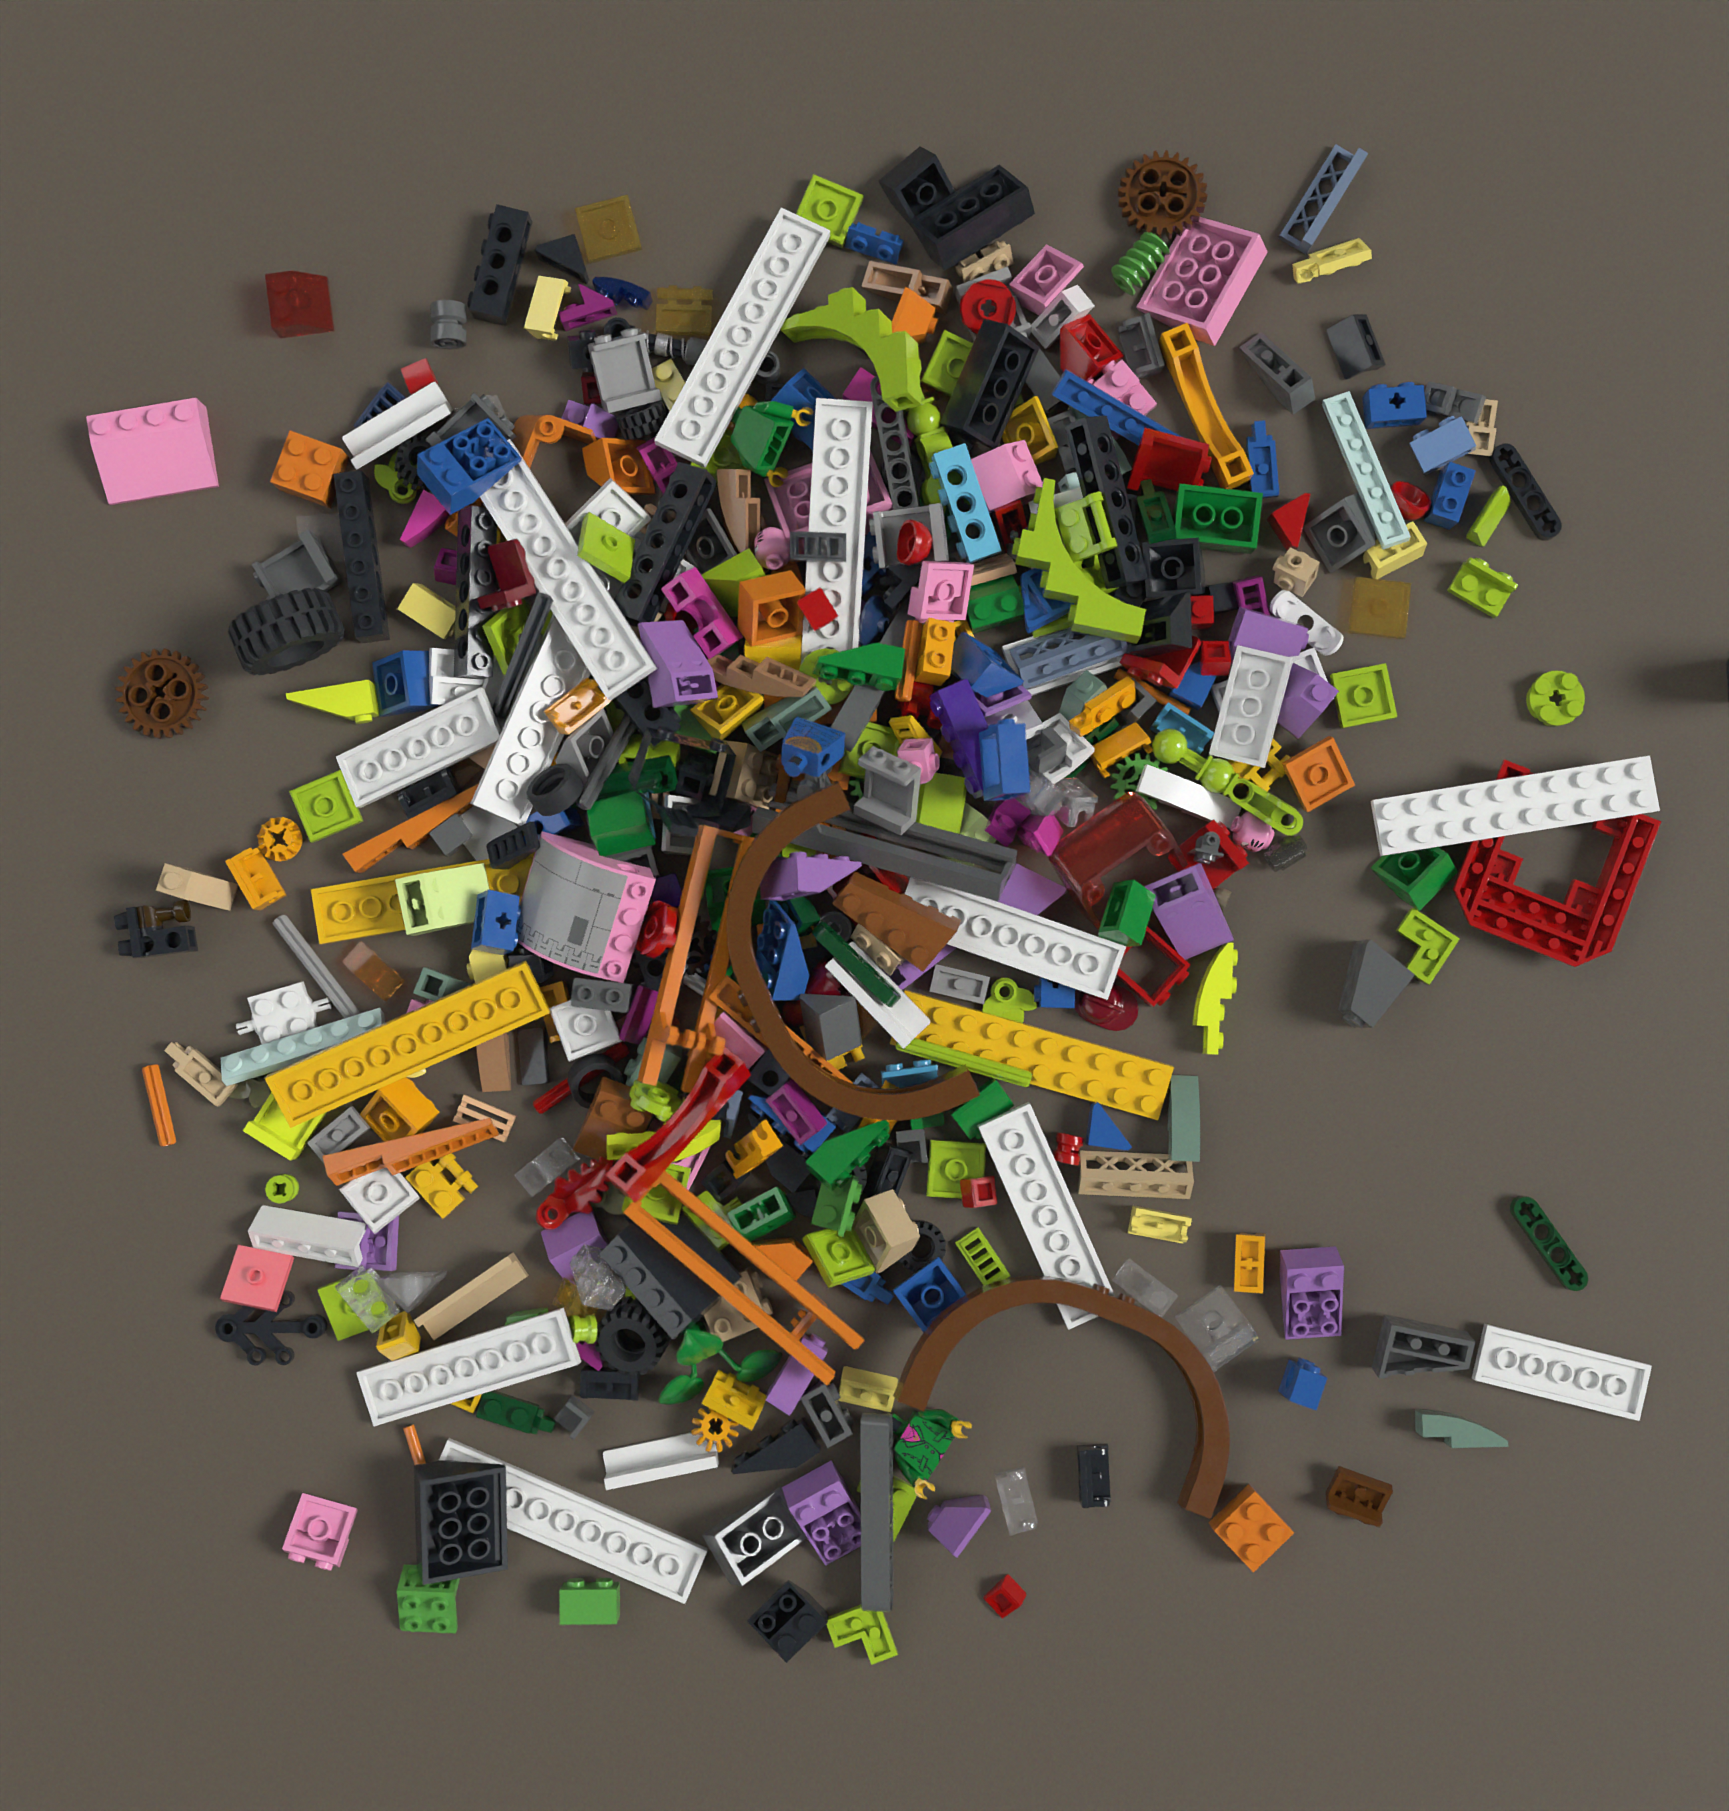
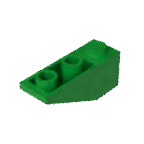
(869, 665)
(840, 1155)

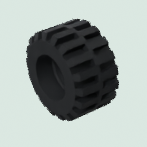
(622, 1351)

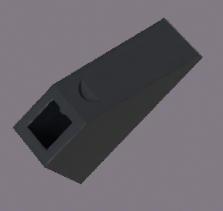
(786, 1163)
(784, 1451)

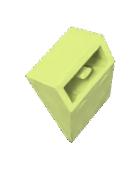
(441, 898)

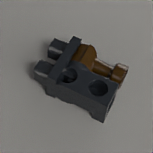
(147, 931)

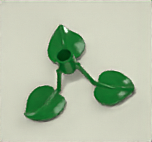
(700, 1345)

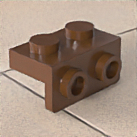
(1358, 1496)

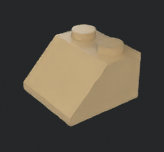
(885, 1229)

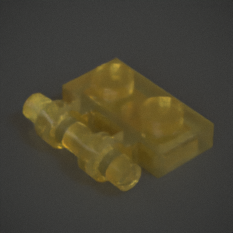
(684, 319)

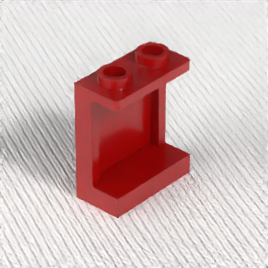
(1169, 461)

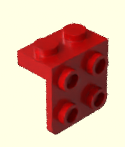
(1161, 669)
(1222, 868)

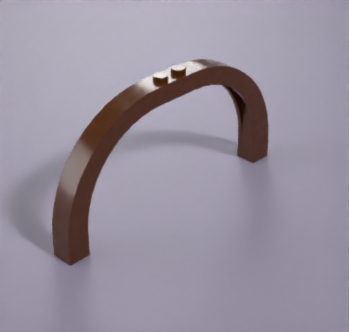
(867, 1102)
(1211, 1417)

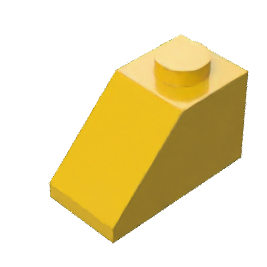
(398, 1337)

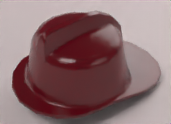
(1112, 1014)

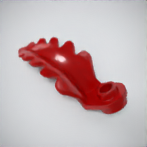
(575, 1193)

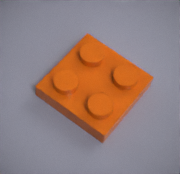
(1318, 774)

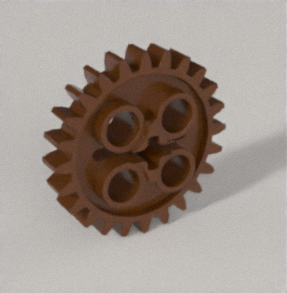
(1163, 171)
(142, 678)

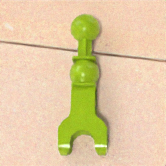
(925, 424)
(1219, 777)

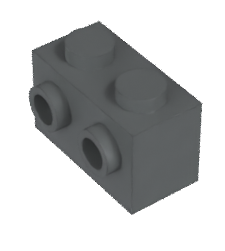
(826, 1413)

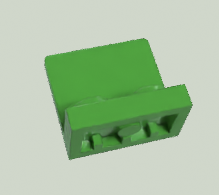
(834, 1206)
(426, 1606)

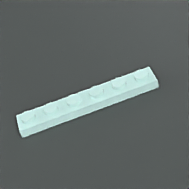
(1366, 470)
(291, 1049)

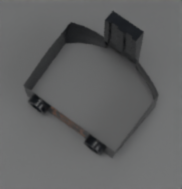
(680, 820)

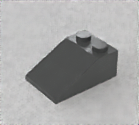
(754, 1537)

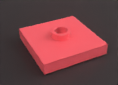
(257, 1278)

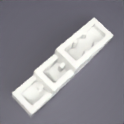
(1187, 796)

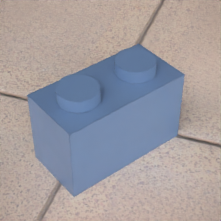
(1442, 445)

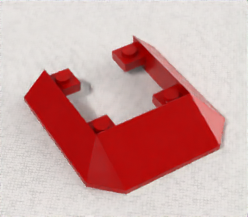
(1589, 915)

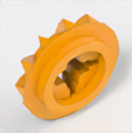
(292, 837)

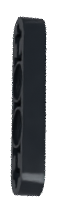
(1530, 489)

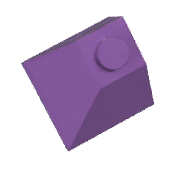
(1304, 700)
(958, 1521)

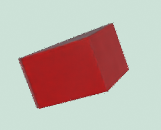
(1009, 518)
(1289, 521)

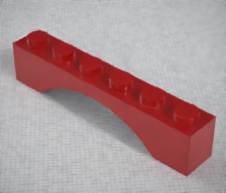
(646, 1162)

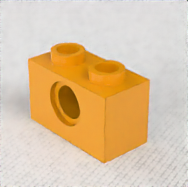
(935, 652)

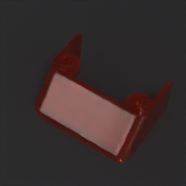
(1104, 844)

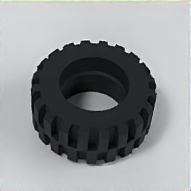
(286, 631)

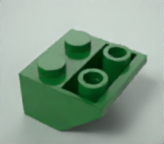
(1127, 913)

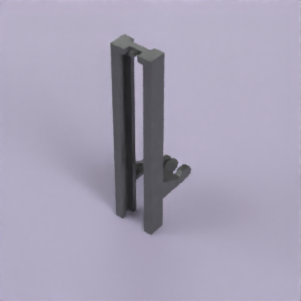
(897, 858)

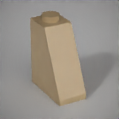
(197, 886)

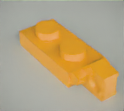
(1104, 707)

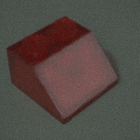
(299, 303)

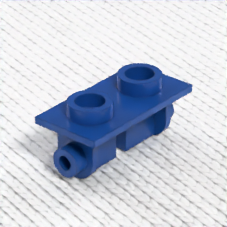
(863, 240)

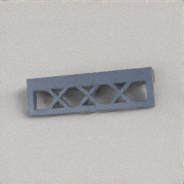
(1333, 198)
(1065, 659)

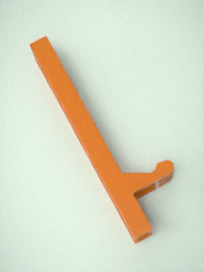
(704, 1036)
(788, 1340)

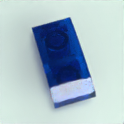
(616, 289)

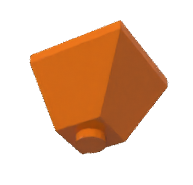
(914, 316)
(619, 461)

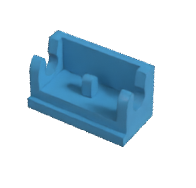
(1194, 732)

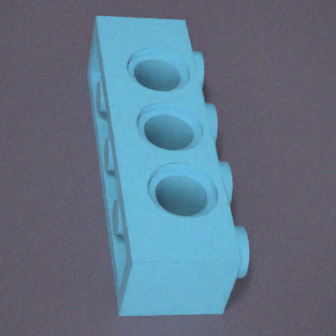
(959, 460)

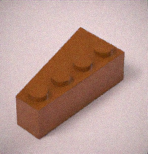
(897, 920)

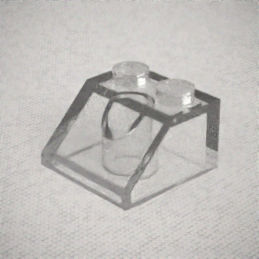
(1217, 1328)

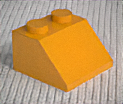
(399, 1111)

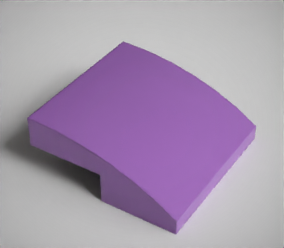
(377, 1249)

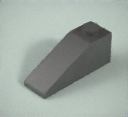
(1279, 373)

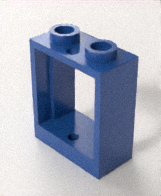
(1004, 761)

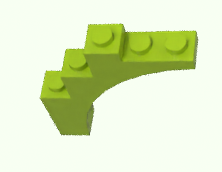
(847, 320)
(1063, 581)

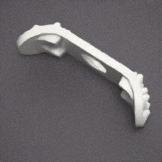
(1321, 636)

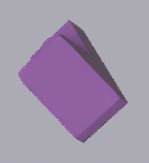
(593, 417)

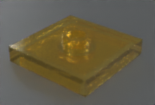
(608, 229)
(1379, 607)

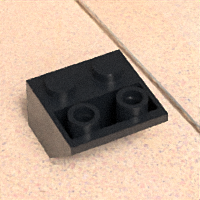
(1165, 626)
(789, 1620)

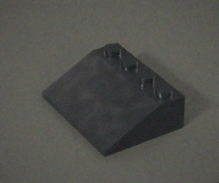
(660, 1280)
(460, 1519)

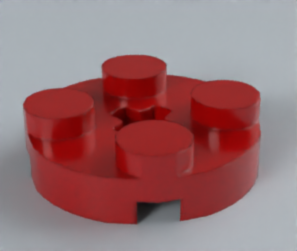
(977, 295)
(657, 929)

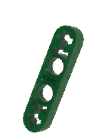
(856, 964)
(1546, 1245)

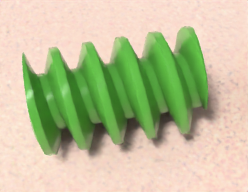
(1138, 261)

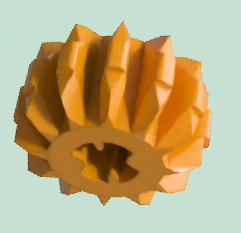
(705, 1427)

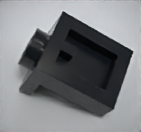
(722, 1181)

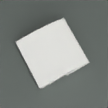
(442, 683)
(1077, 748)

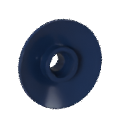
(873, 621)

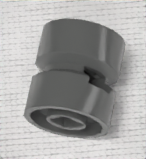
(448, 321)
(839, 923)

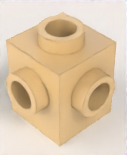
(1295, 571)

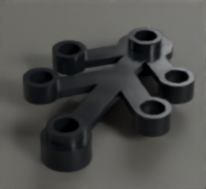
(264, 1329)

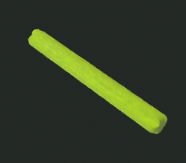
(974, 1063)

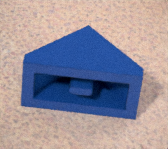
(1103, 1131)

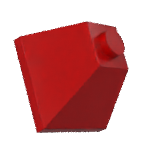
(1086, 348)

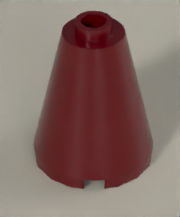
(820, 982)

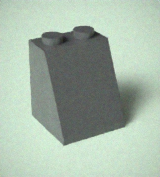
(1371, 984)

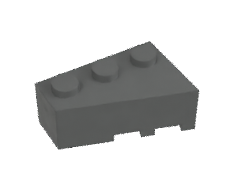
(1420, 1347)

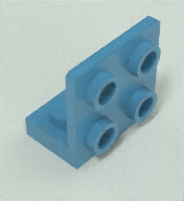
(910, 1076)

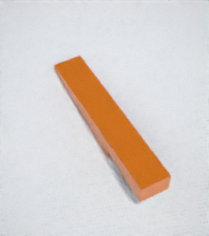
(411, 832)
(726, 997)
(406, 1152)

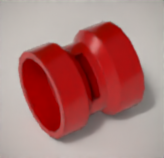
(1068, 1148)

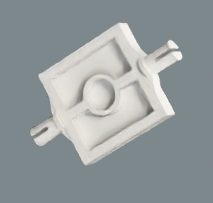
(282, 1013)

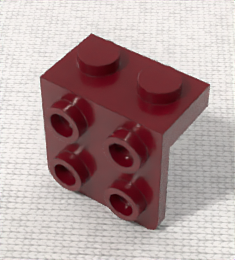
(512, 575)

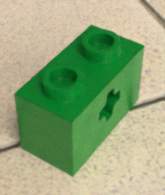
(762, 1214)

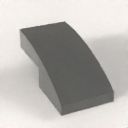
(1453, 402)

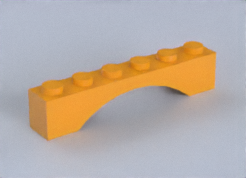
(1188, 373)

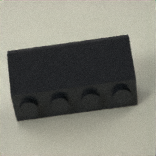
(973, 216)
(990, 383)

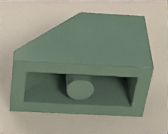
(1079, 693)

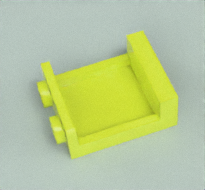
(274, 1131)

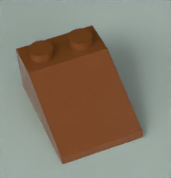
(609, 1115)

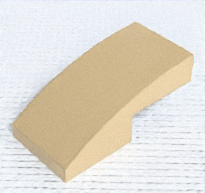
(1484, 431)

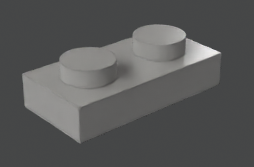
(959, 984)
(339, 1133)

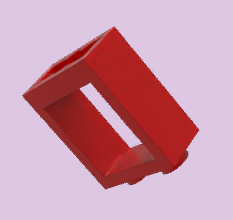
(1177, 976)

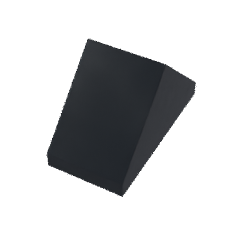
(565, 256)

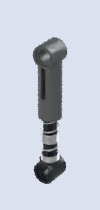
(689, 351)

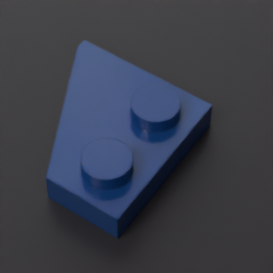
(1037, 609)

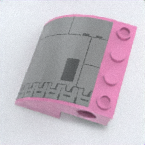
(583, 907)

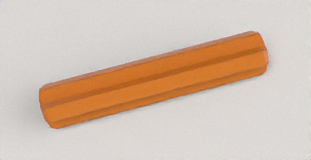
(911, 644)
(159, 1105)

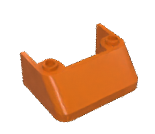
(546, 429)

